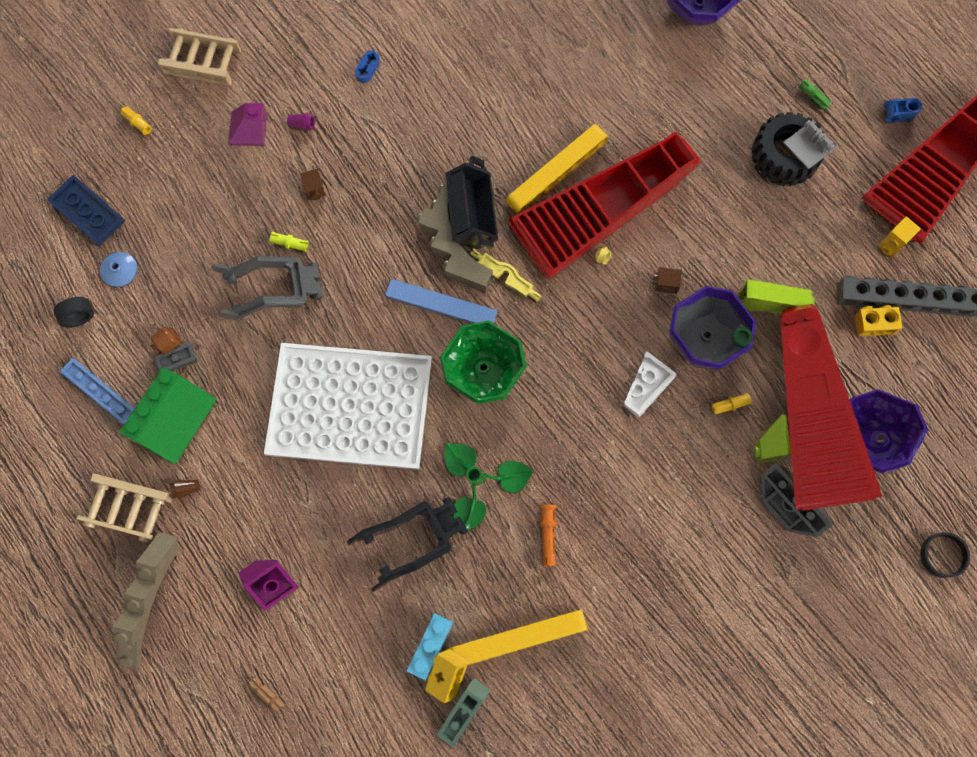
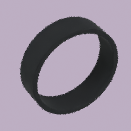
(964, 549)

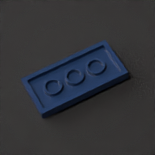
(86, 210)

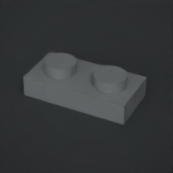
(177, 358)

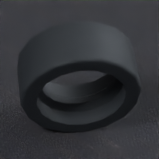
(73, 312)

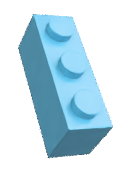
(430, 646)

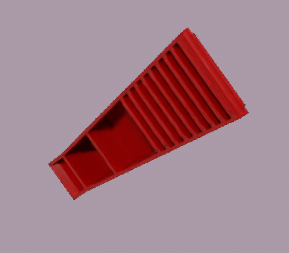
(930, 175)
(590, 211)
(825, 438)

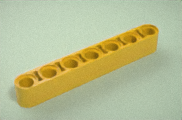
(557, 169)
(522, 637)

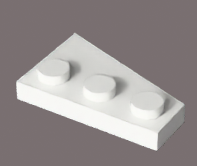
(648, 385)

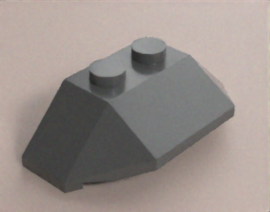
(779, 497)

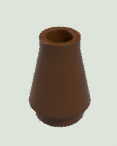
(183, 488)

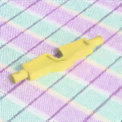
(513, 281)

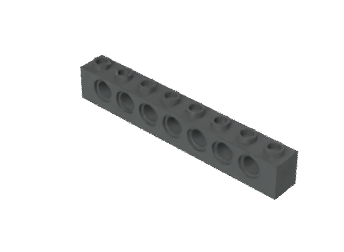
(926, 303)

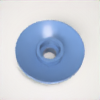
(123, 274)

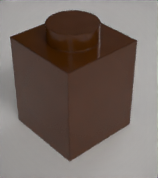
(313, 184)
(667, 280)

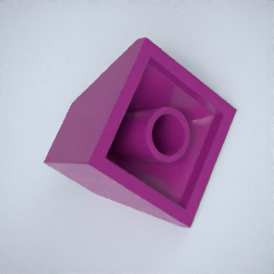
(248, 125)
(267, 582)

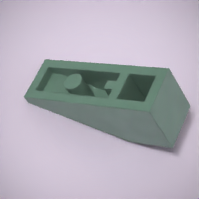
(463, 712)

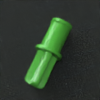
(814, 94)

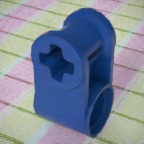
(899, 109)

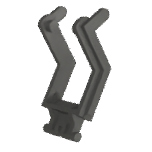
(302, 279)

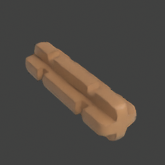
(266, 694)

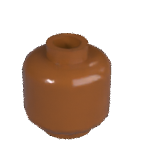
(165, 340)

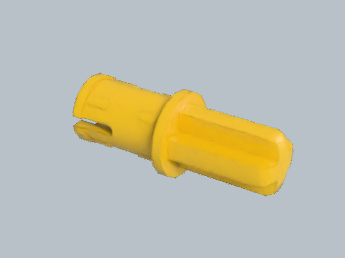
(136, 120)
(731, 403)

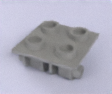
(810, 144)

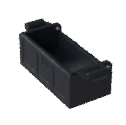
(472, 205)

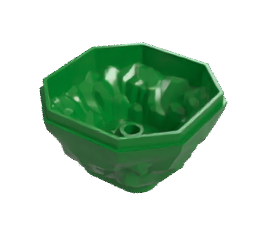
(483, 346)

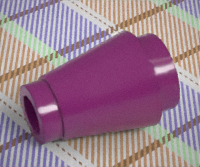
(301, 121)

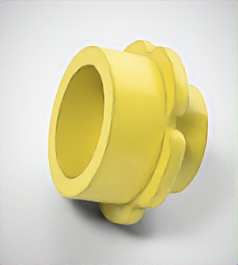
(603, 255)

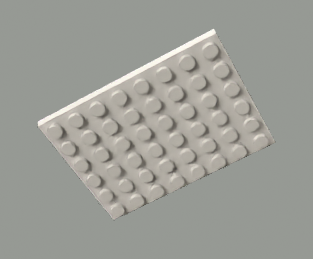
(349, 406)

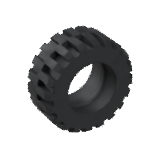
(770, 161)

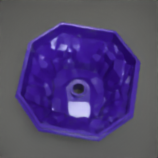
(893, 421)

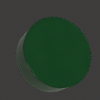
(742, 337)

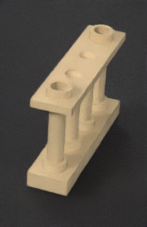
(199, 72)
(121, 489)

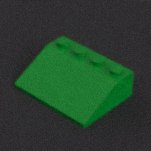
(168, 416)

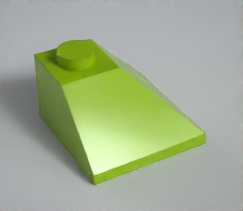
(774, 443)

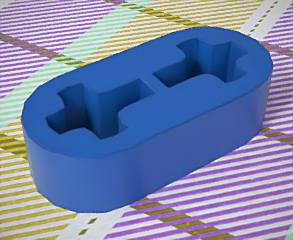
(365, 66)

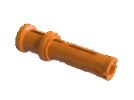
(548, 527)

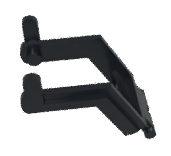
(441, 523)

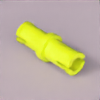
(289, 241)

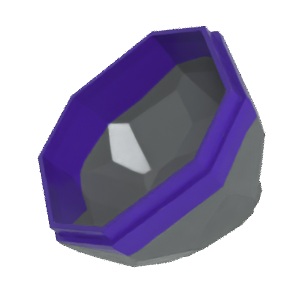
(711, 313)

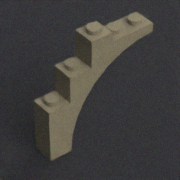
(458, 263)
(138, 599)

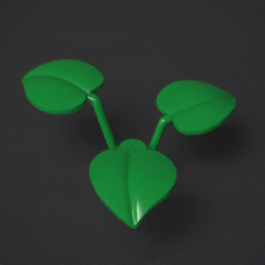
(462, 458)

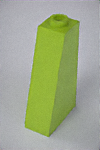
(772, 297)

